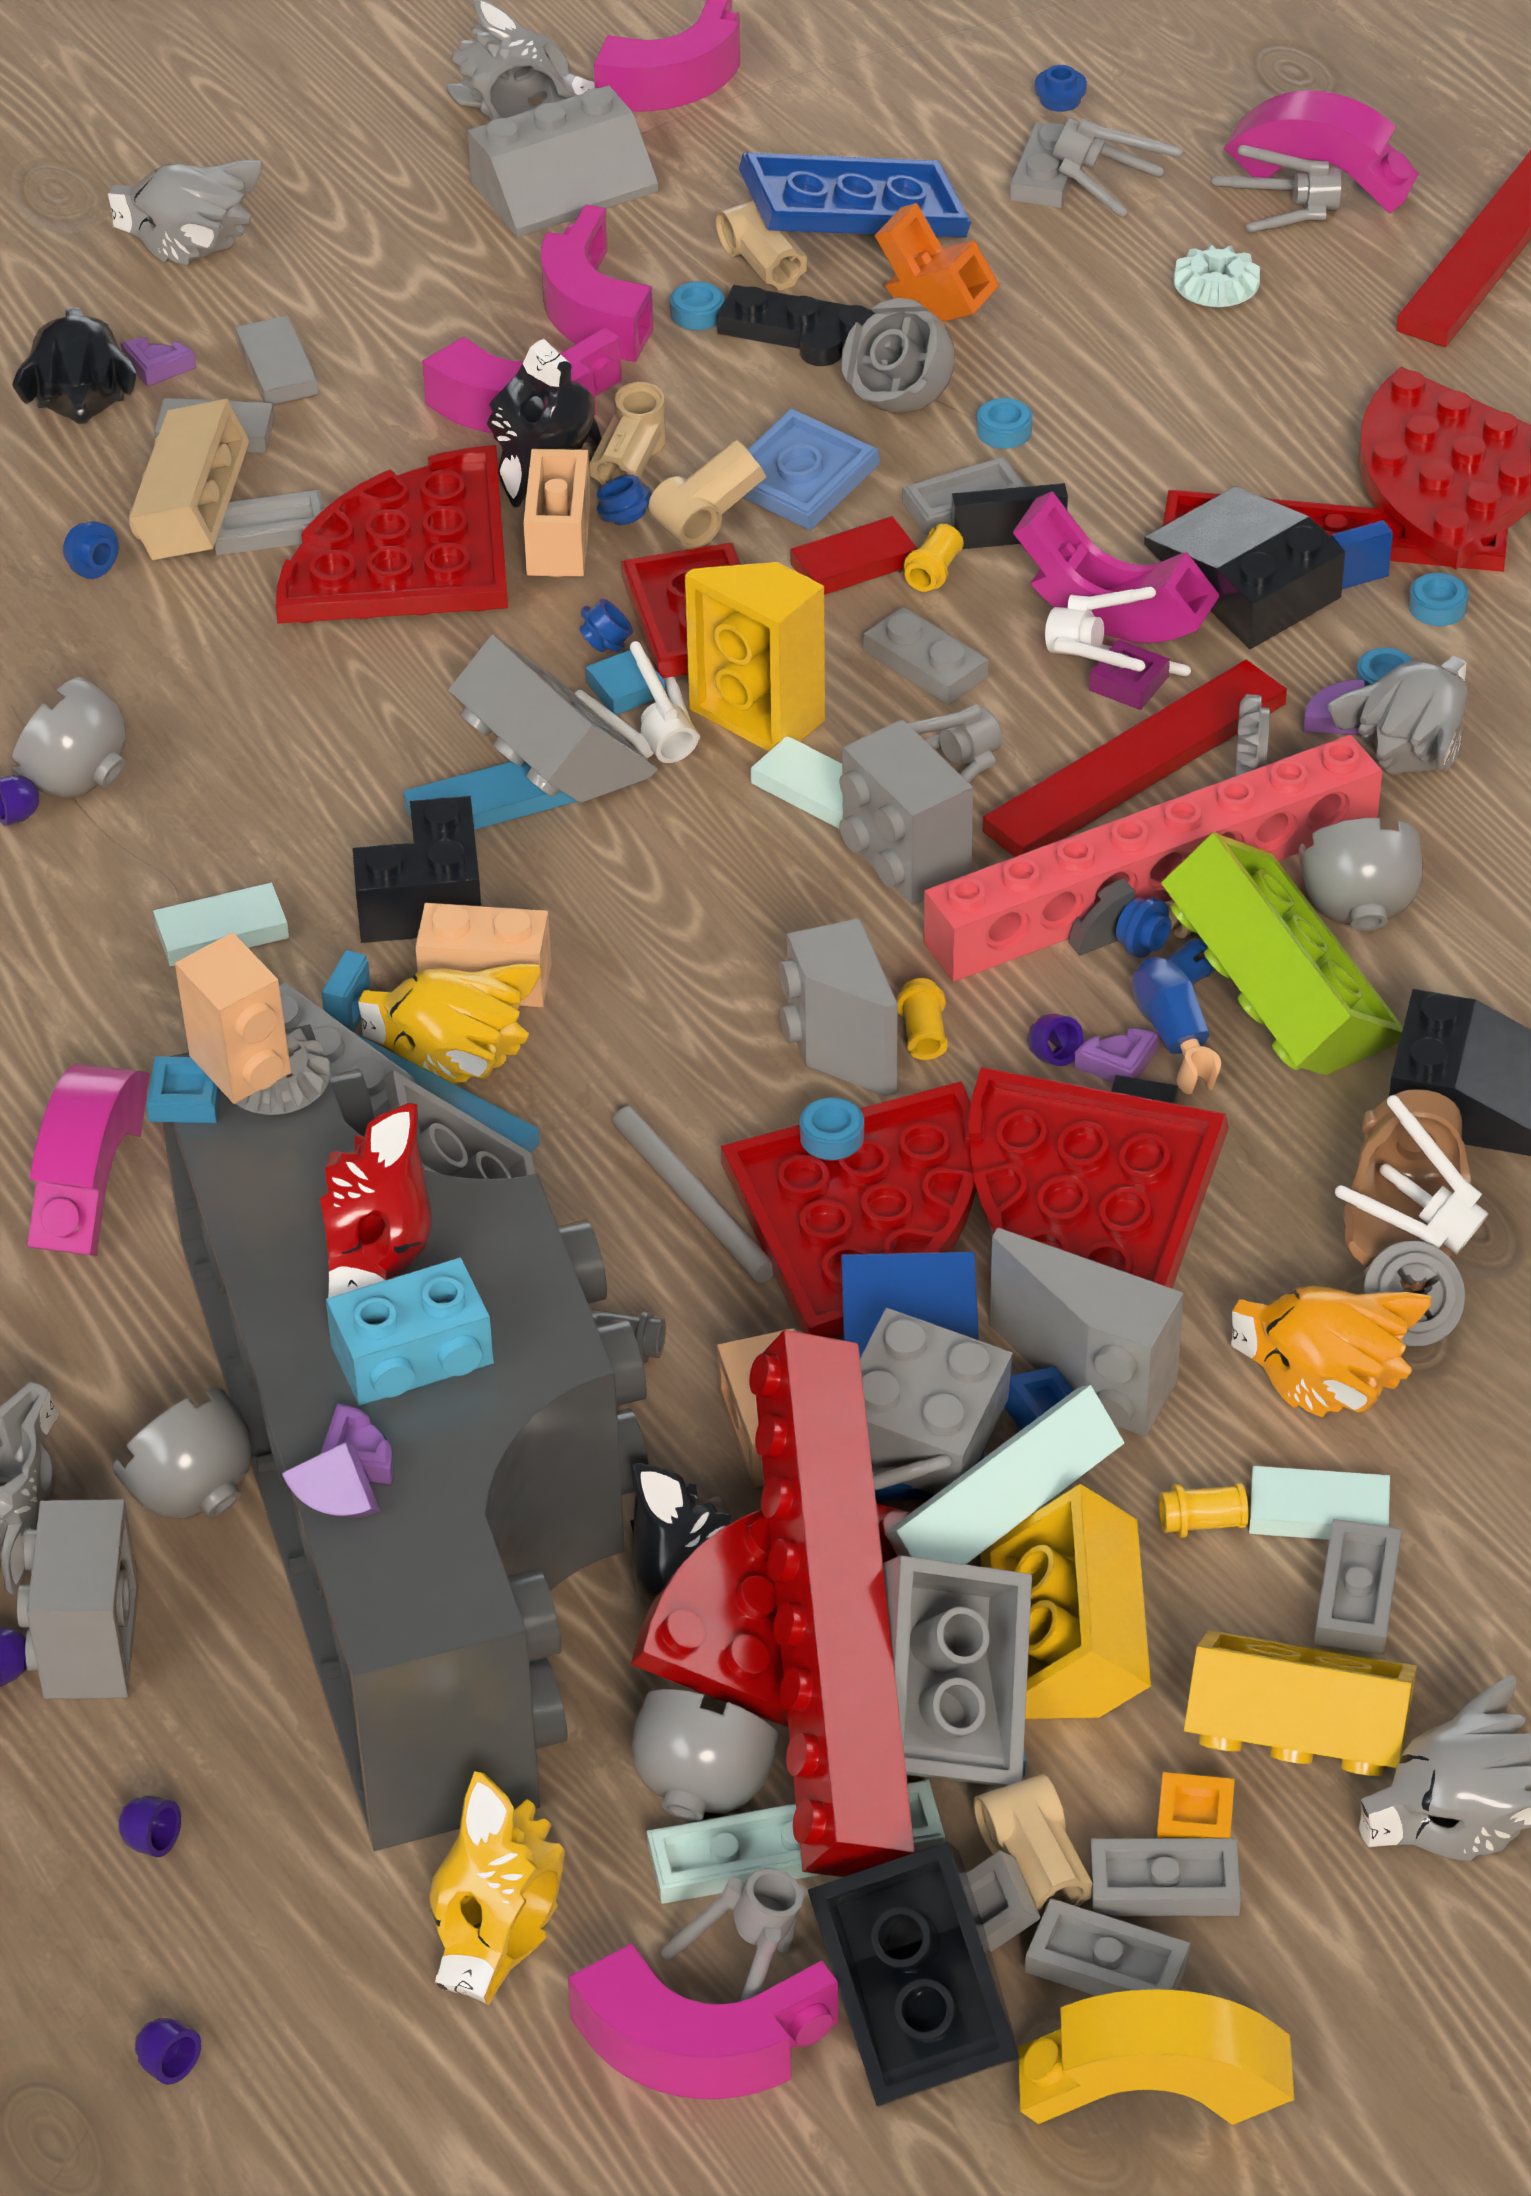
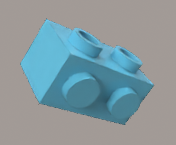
(413, 1334)

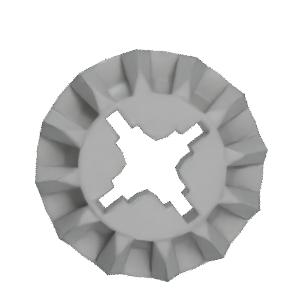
(1252, 734)
(304, 1084)
(1419, 1263)

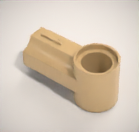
(769, 252)
(632, 434)
(695, 505)
(1031, 1827)

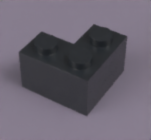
(401, 878)

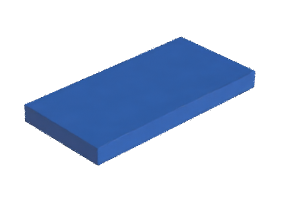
(849, 193)
(921, 1285)

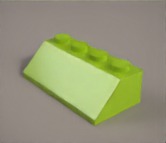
(1280, 957)

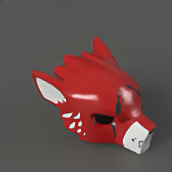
(376, 1204)

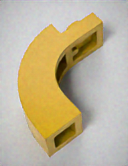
(1158, 2042)

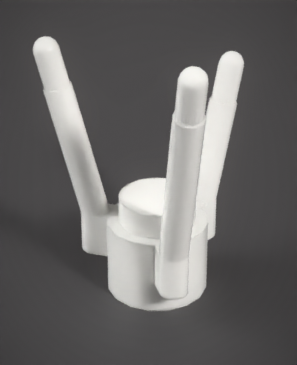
(1081, 633)
(665, 724)
(1449, 1215)

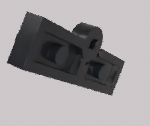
(790, 321)

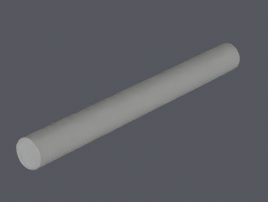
(694, 1194)

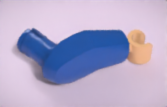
(1168, 1001)

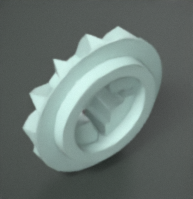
(1216, 289)

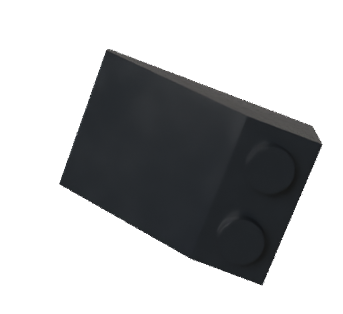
(1259, 558)
(1474, 1061)
(915, 1972)

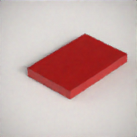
(659, 600)

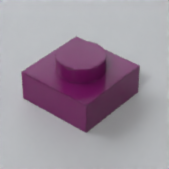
(1129, 685)

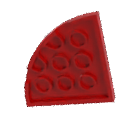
(1444, 465)
(403, 546)
(1092, 1169)
(893, 1196)
(719, 1615)

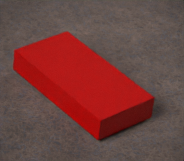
(854, 555)

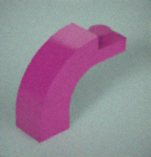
(674, 68)
(1331, 130)
(583, 299)
(466, 378)
(1078, 567)
(75, 1153)
(695, 2045)

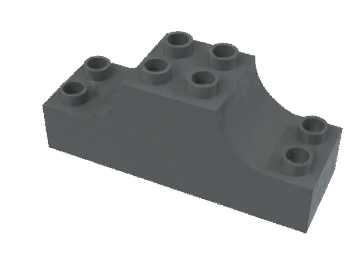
(498, 1473)

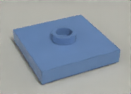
(808, 468)

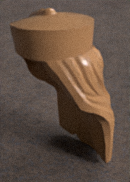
(1391, 1144)

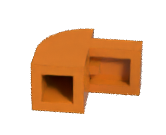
(943, 280)

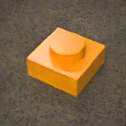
(1195, 1806)

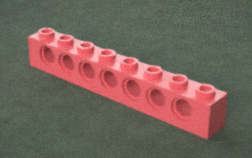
(1041, 893)

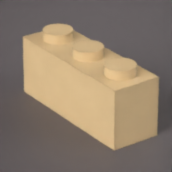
(189, 479)

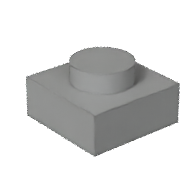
(1002, 1898)

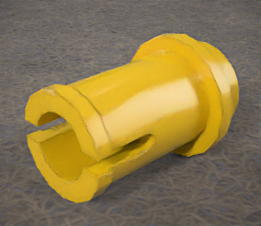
(928, 565)
(921, 1007)
(1202, 1509)

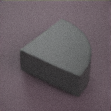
(1101, 922)

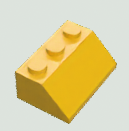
(756, 650)
(1084, 1605)
(1299, 1702)

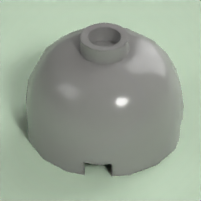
(899, 357)
(73, 744)
(1362, 871)
(189, 1459)
(699, 1755)

